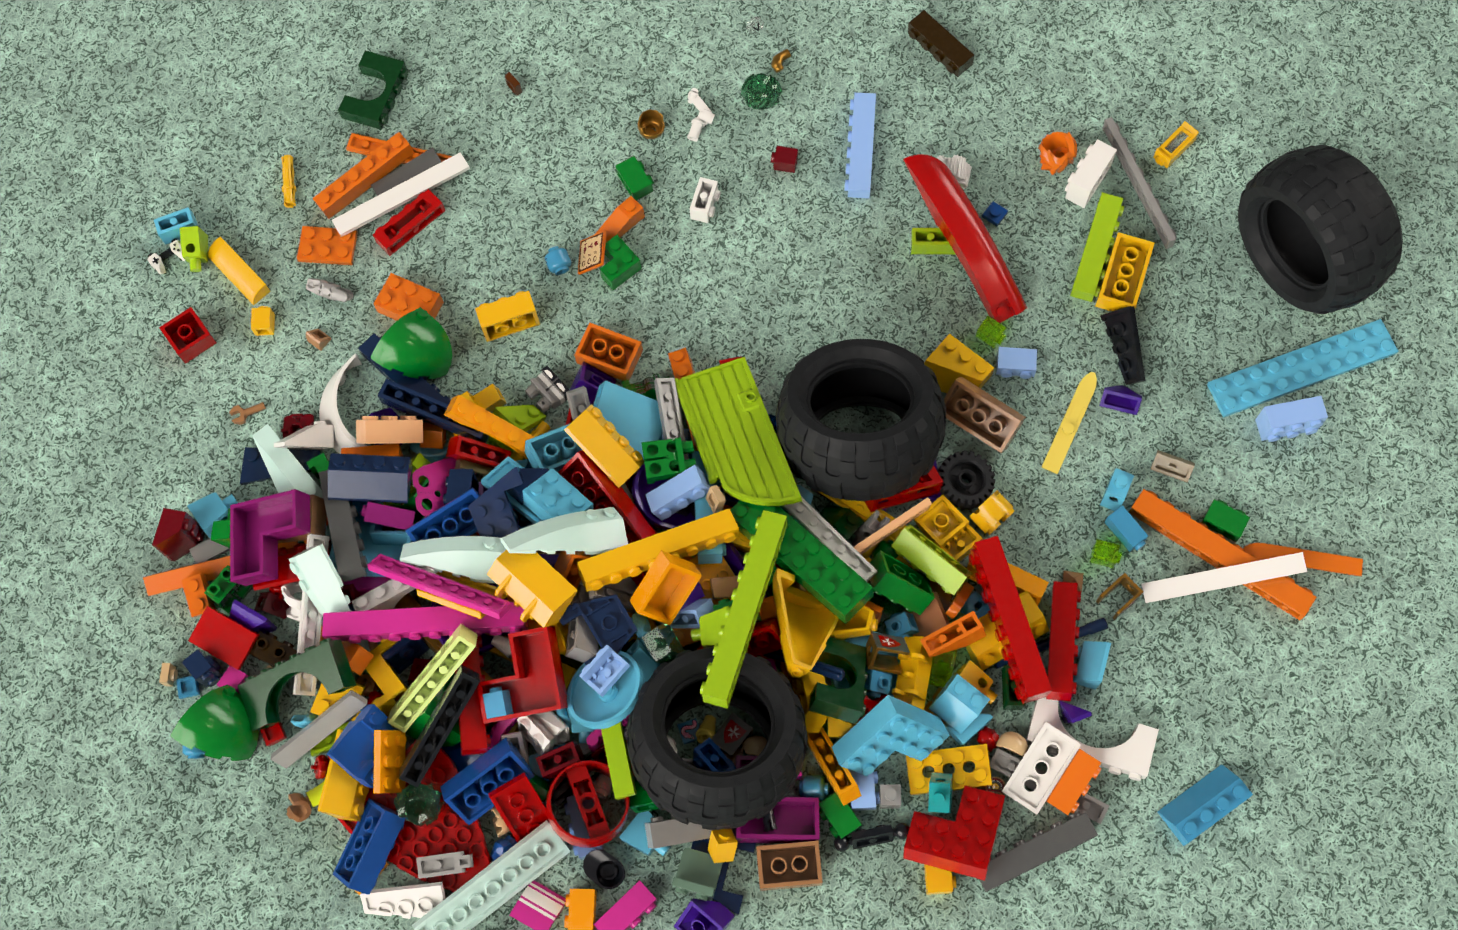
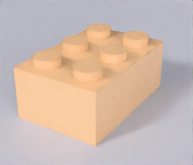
(389, 430)

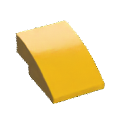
(948, 528)

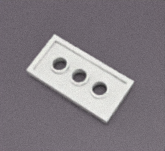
(1055, 768)

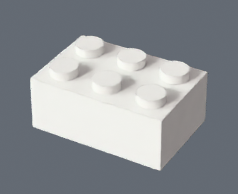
(1089, 173)

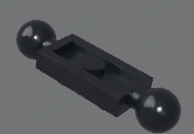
(873, 836)

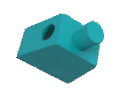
(940, 792)

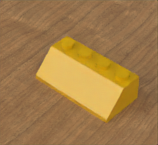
(605, 445)
(988, 650)
(342, 794)

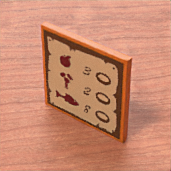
(592, 252)

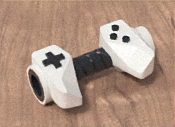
(157, 260)

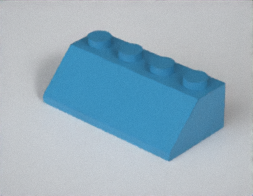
(1204, 804)

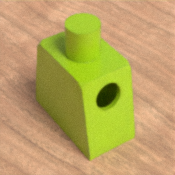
(194, 246)
(710, 627)

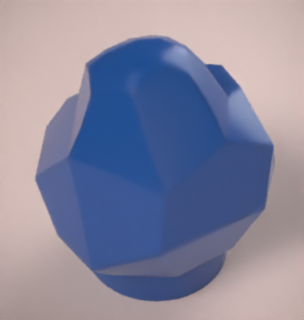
(501, 847)

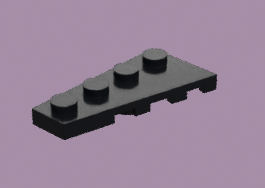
(1126, 344)

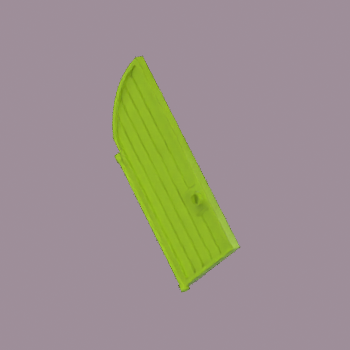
(736, 435)

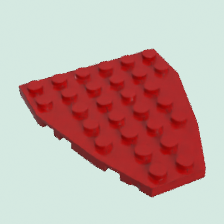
(442, 836)

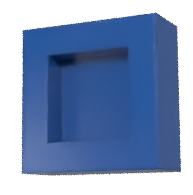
(994, 213)

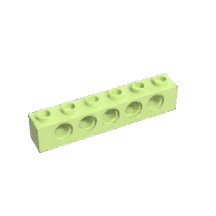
(432, 678)

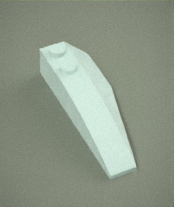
(283, 466)
(579, 531)
(459, 555)
(321, 582)

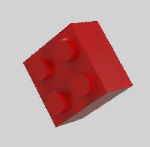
(187, 335)

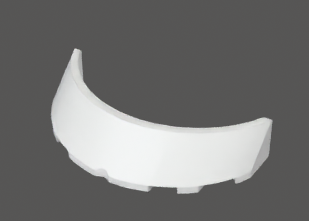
(329, 411)

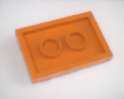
(326, 246)

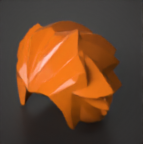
(1057, 151)

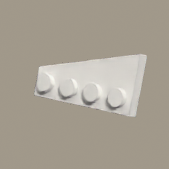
(404, 900)

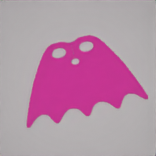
(436, 474)

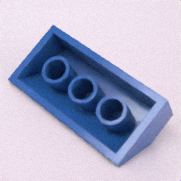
(448, 521)
(469, 788)
(368, 847)

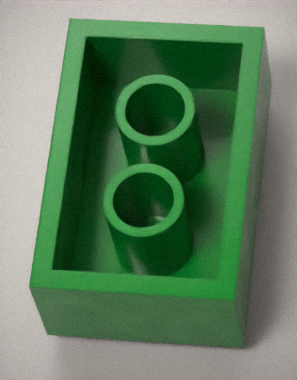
(901, 583)

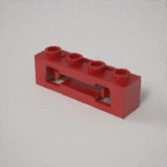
(408, 222)
(930, 481)

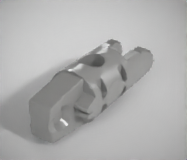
(329, 290)
(869, 527)

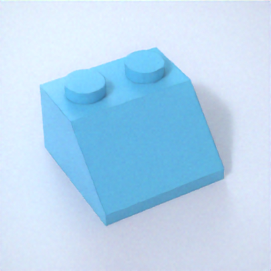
(1091, 663)
(958, 703)

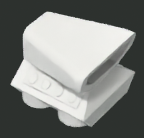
(544, 731)

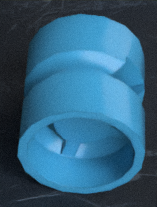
(973, 601)

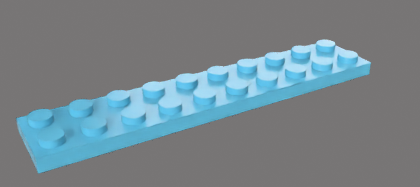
(1302, 368)

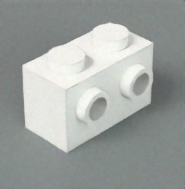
(704, 199)

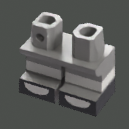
(549, 387)

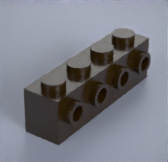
(940, 43)
(272, 651)

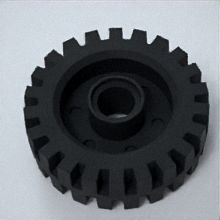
(972, 468)

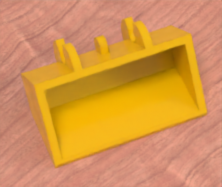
(533, 586)
(915, 674)

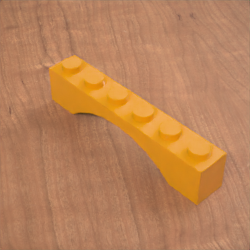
(478, 418)

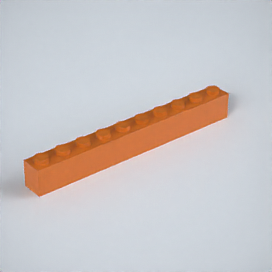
(1218, 551)

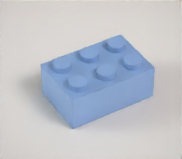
(1291, 418)

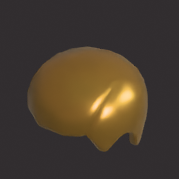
(647, 121)

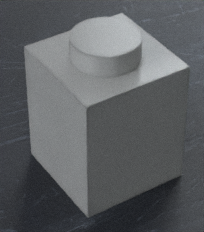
(890, 796)

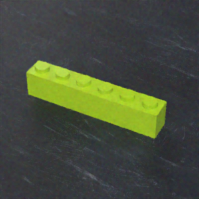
(1097, 246)

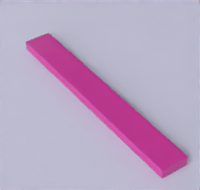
(439, 586)

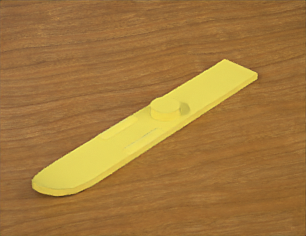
(1070, 423)

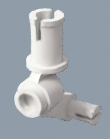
(705, 115)

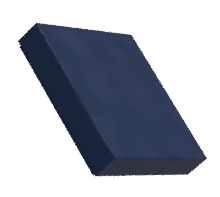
(404, 652)

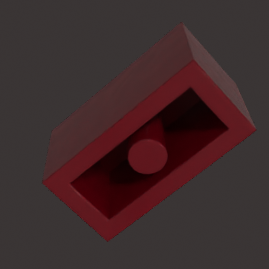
(556, 760)

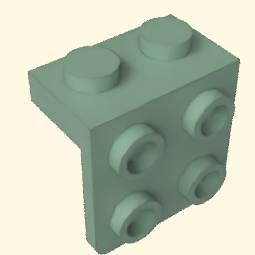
(697, 874)

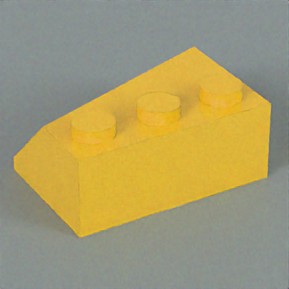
(956, 360)

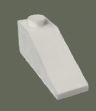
(310, 437)

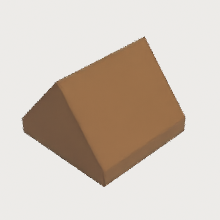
(317, 338)

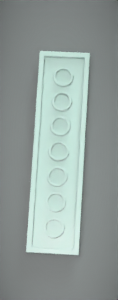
(497, 882)

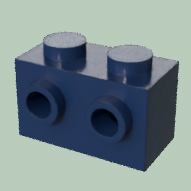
(203, 668)

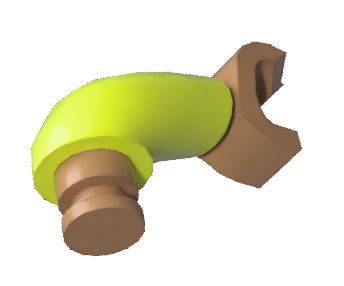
(300, 807)

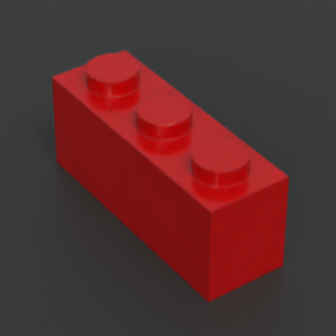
(476, 451)

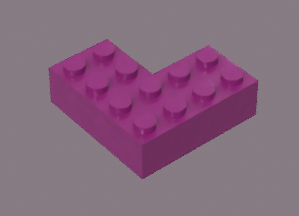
(256, 531)
(794, 816)

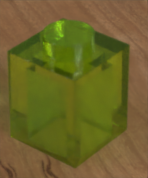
(991, 332)
(1105, 553)

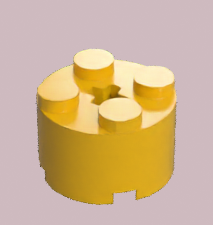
(991, 512)

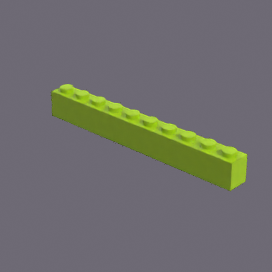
(744, 610)

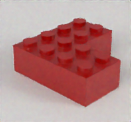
(537, 678)
(960, 844)

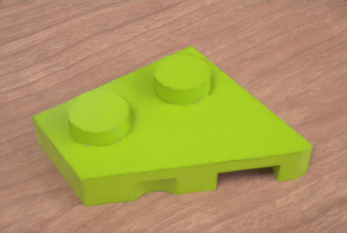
(521, 416)

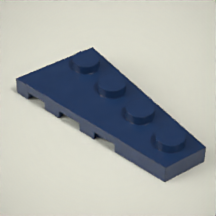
(256, 471)

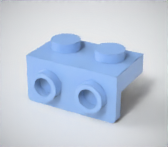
(604, 670)

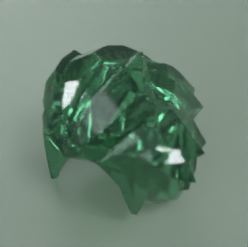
(761, 91)
(419, 804)

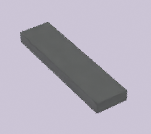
(407, 171)

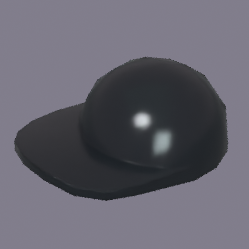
(603, 869)

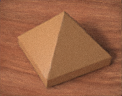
(1073, 577)

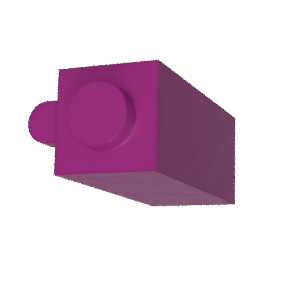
(388, 515)

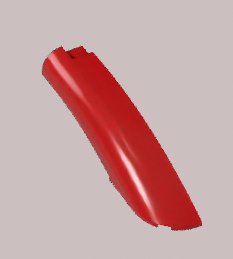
(967, 236)

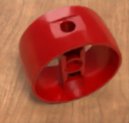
(583, 790)

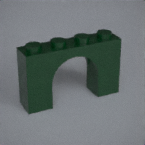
(375, 111)
(836, 702)

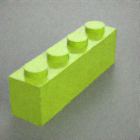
(929, 242)
(931, 560)

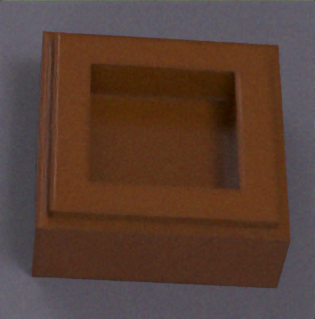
(513, 84)

